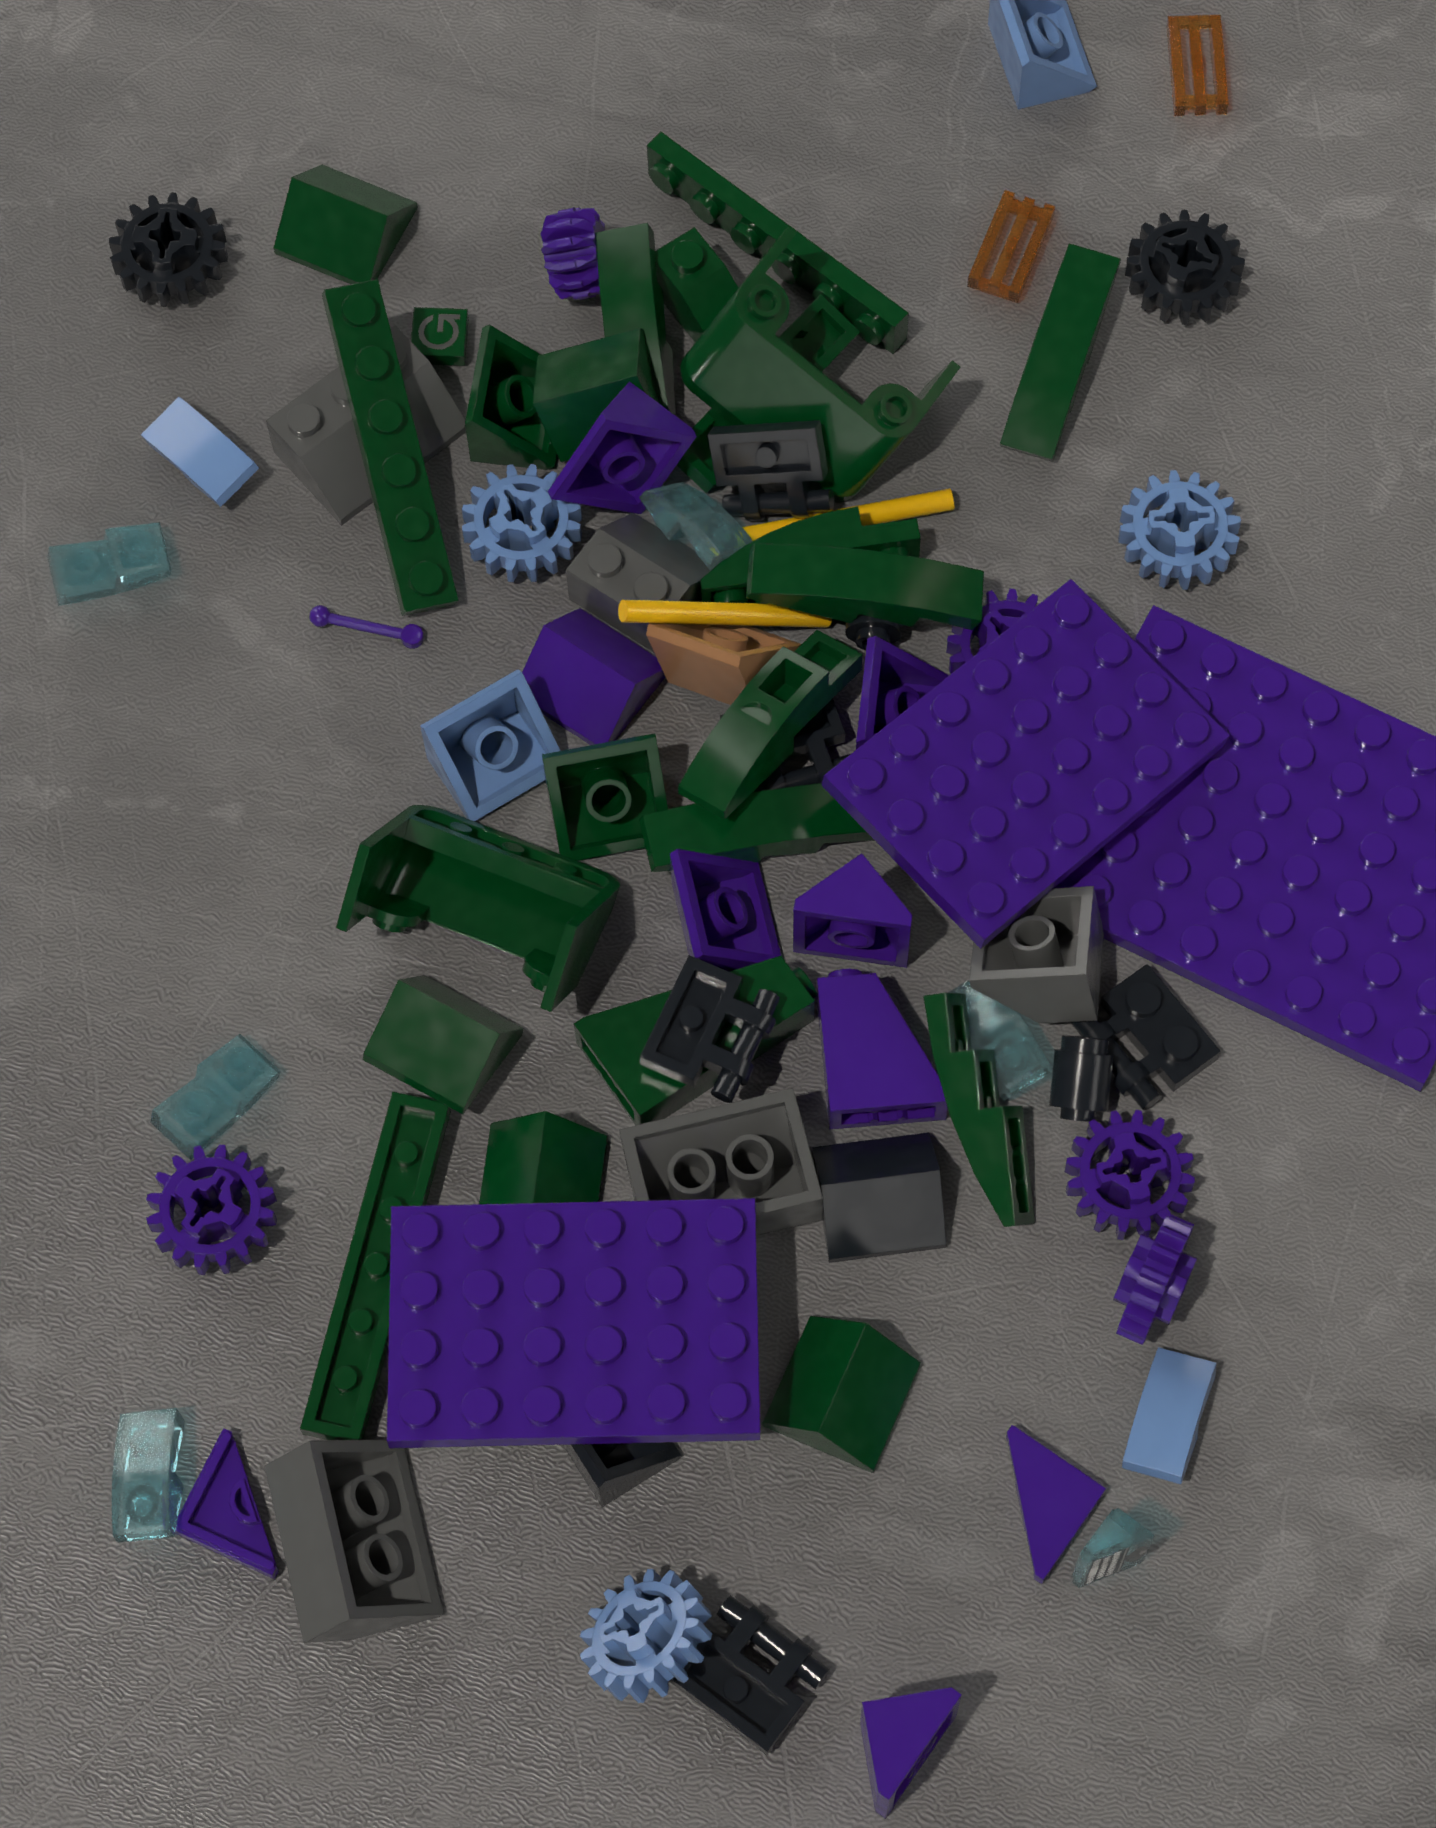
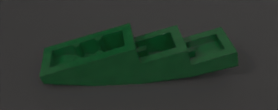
(635, 299)
(817, 336)
(1060, 352)
(865, 582)
(762, 825)
(988, 1132)

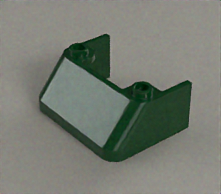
(760, 379)
(484, 888)

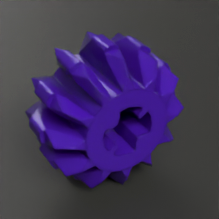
(572, 252)

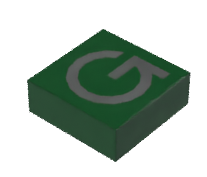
(441, 334)

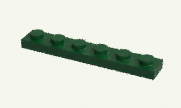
(755, 231)
(389, 447)
(360, 1316)

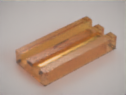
(1199, 100)
(1024, 210)

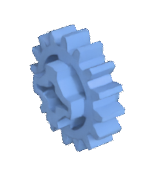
(1157, 538)
(511, 542)
(645, 1635)

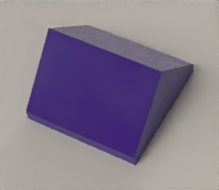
(624, 454)
(590, 676)
(890, 686)
(723, 909)
(853, 918)
(900, 1737)

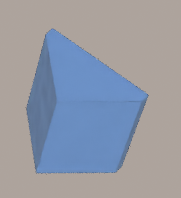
(1039, 50)
(490, 746)

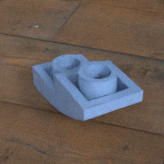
(200, 451)
(1169, 1415)

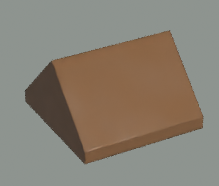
(713, 658)

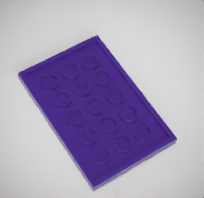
(1024, 762)
(573, 1323)

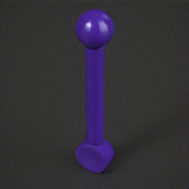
(410, 635)

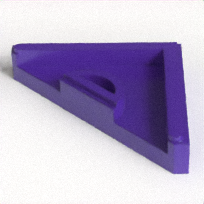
(1051, 1499)
(224, 1512)

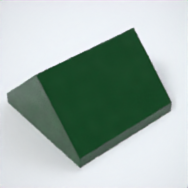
(341, 224)
(583, 380)
(500, 412)
(602, 794)
(440, 1041)
(542, 1161)
(842, 1390)

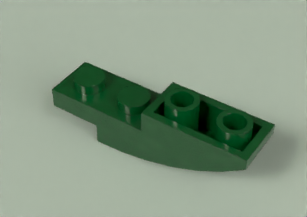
(836, 529)
(764, 718)

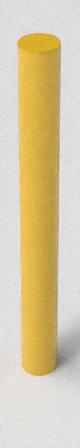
(878, 512)
(716, 614)

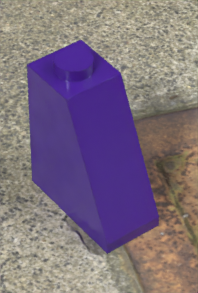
(871, 1057)

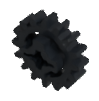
(168, 249)
(1184, 267)

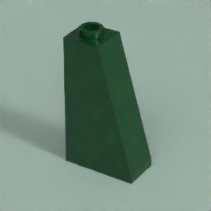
(618, 1036)

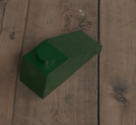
(693, 281)

